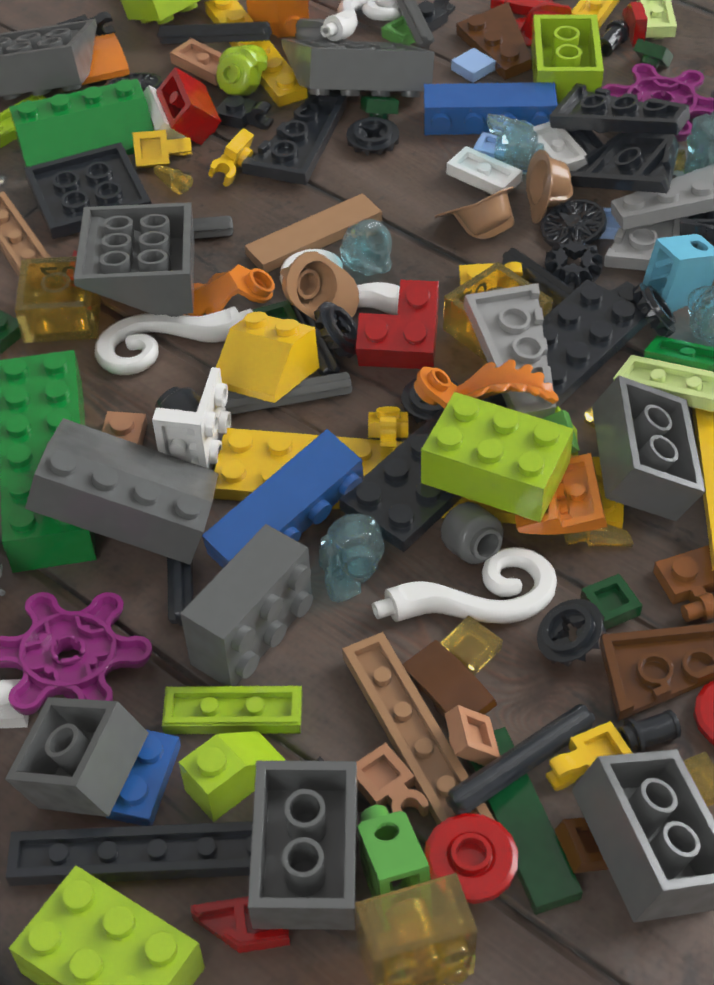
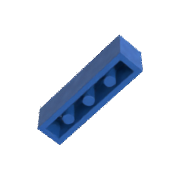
(465, 106)
(289, 499)

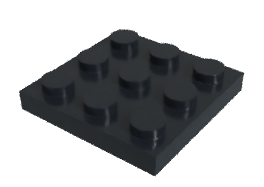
(81, 181)

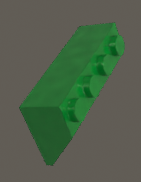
(80, 121)

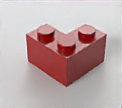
(403, 338)

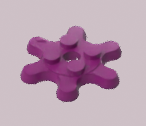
(677, 89)
(63, 630)

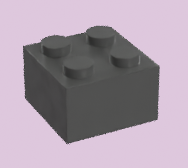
(77, 756)

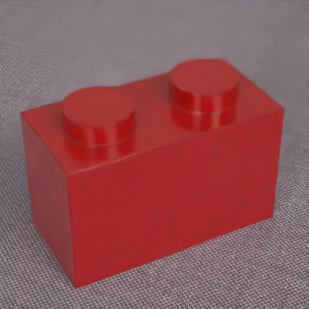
(188, 106)

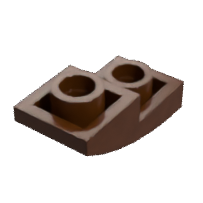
(447, 680)

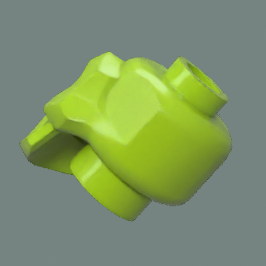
(241, 69)

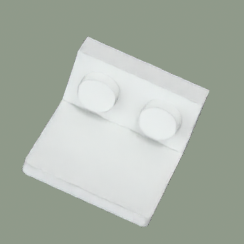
(196, 434)

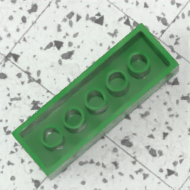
(33, 401)

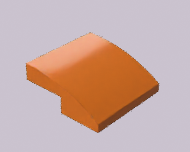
(107, 60)
(575, 504)

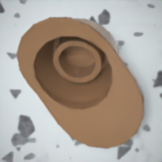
(546, 184)
(487, 216)
(318, 280)

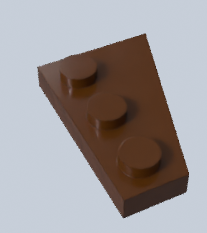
(498, 37)
(656, 665)

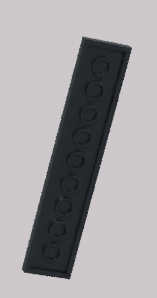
(580, 340)

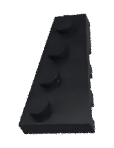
(609, 113)
(298, 143)

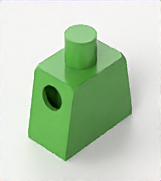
(389, 851)

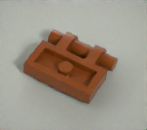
(689, 578)

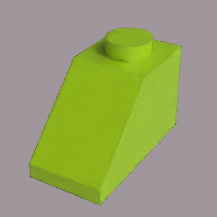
(225, 770)

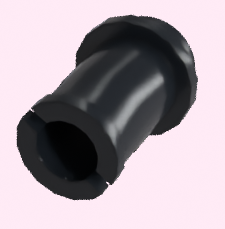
(616, 33)
(650, 730)

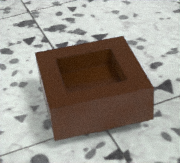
(580, 846)

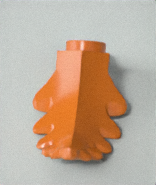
(221, 287)
(436, 387)

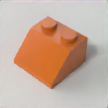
(279, 13)

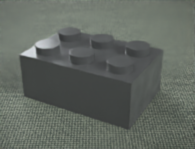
(647, 449)
(248, 606)
(651, 832)
(304, 845)

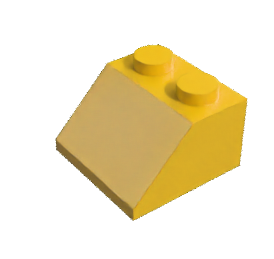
(267, 356)

